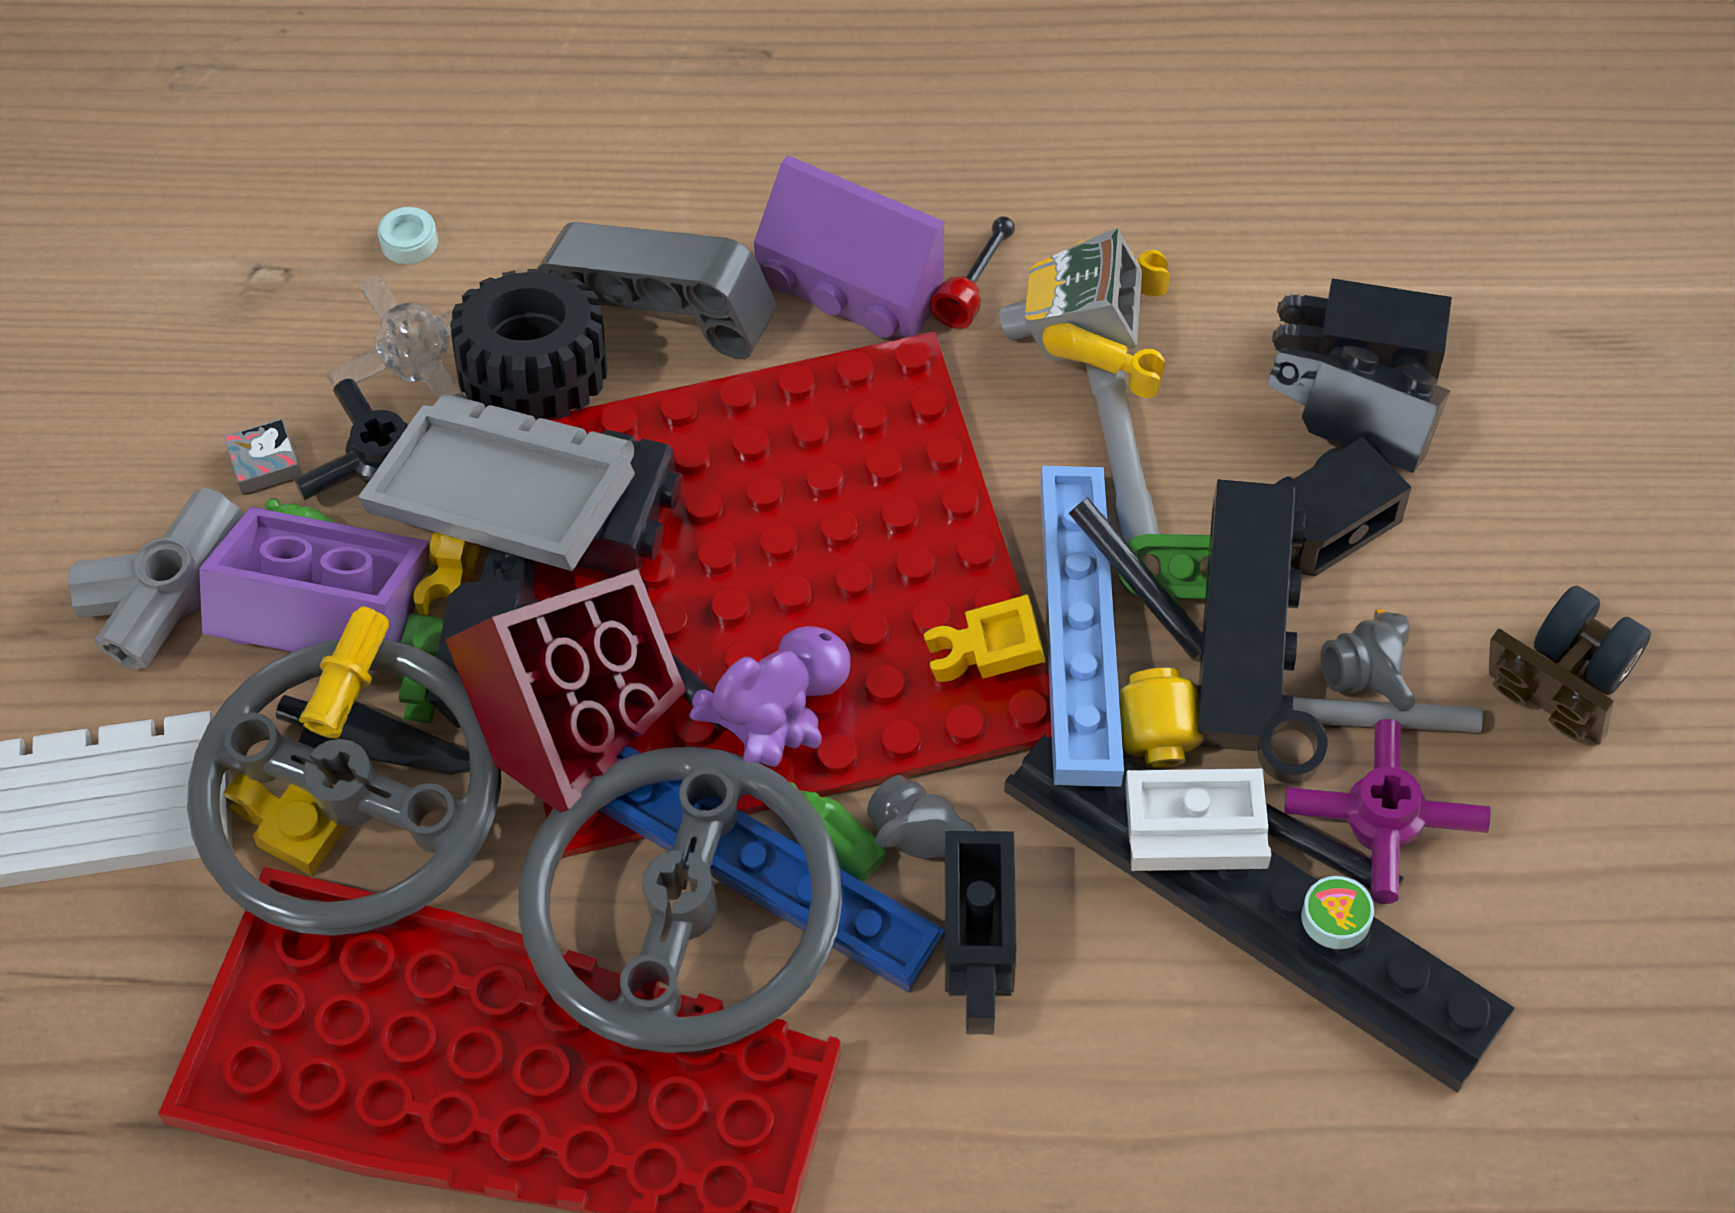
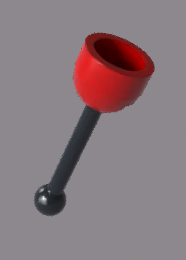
(958, 297)

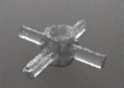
(407, 343)

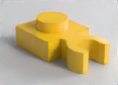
(997, 640)

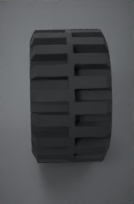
(530, 343)

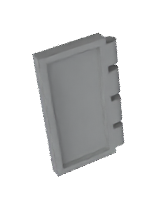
(501, 480)

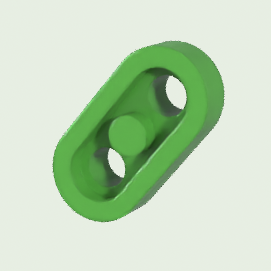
(1178, 562)

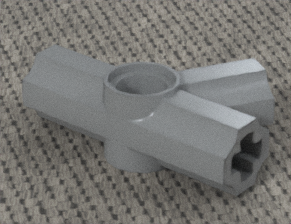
(156, 585)

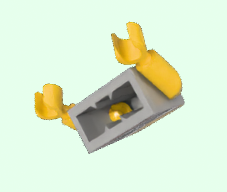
(1088, 305)

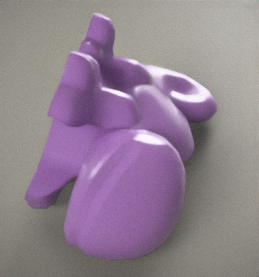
(768, 697)

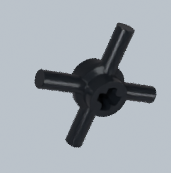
(369, 443)

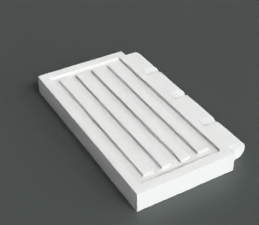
(101, 804)

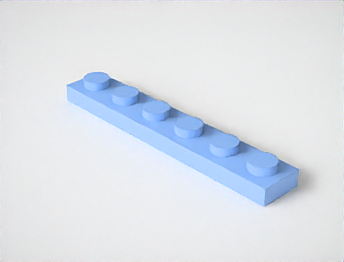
(1079, 634)

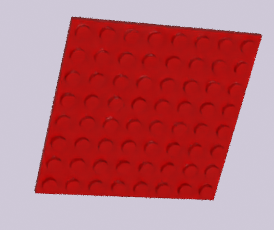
(836, 505)

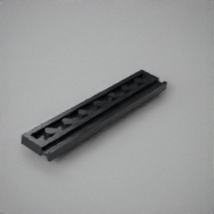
(1379, 985)

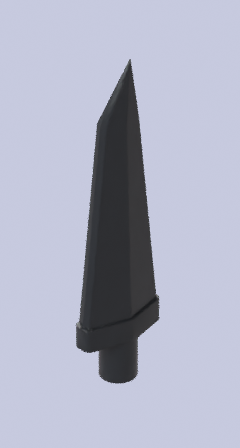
(383, 738)

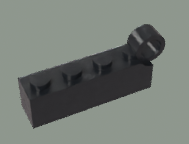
(1246, 626)

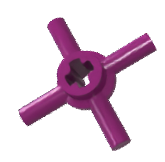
(1386, 810)

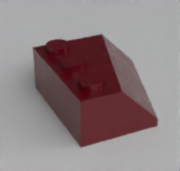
(568, 683)

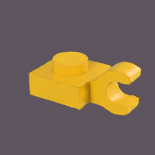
(455, 564)
(288, 826)

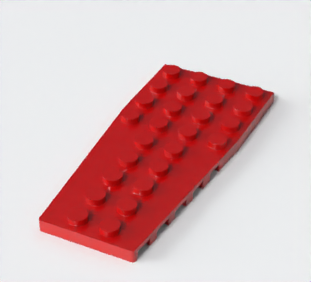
(456, 1070)

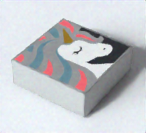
(262, 456)

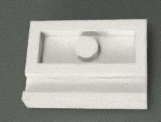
(1197, 819)

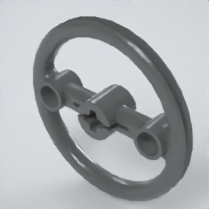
(350, 802)
(654, 1022)

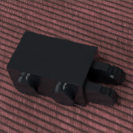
(1391, 322)

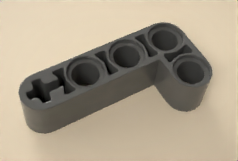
(671, 274)

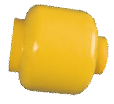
(1160, 717)

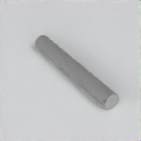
(1369, 712)

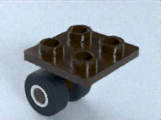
(1569, 639)

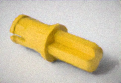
(345, 673)

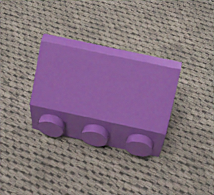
(850, 250)
(301, 578)

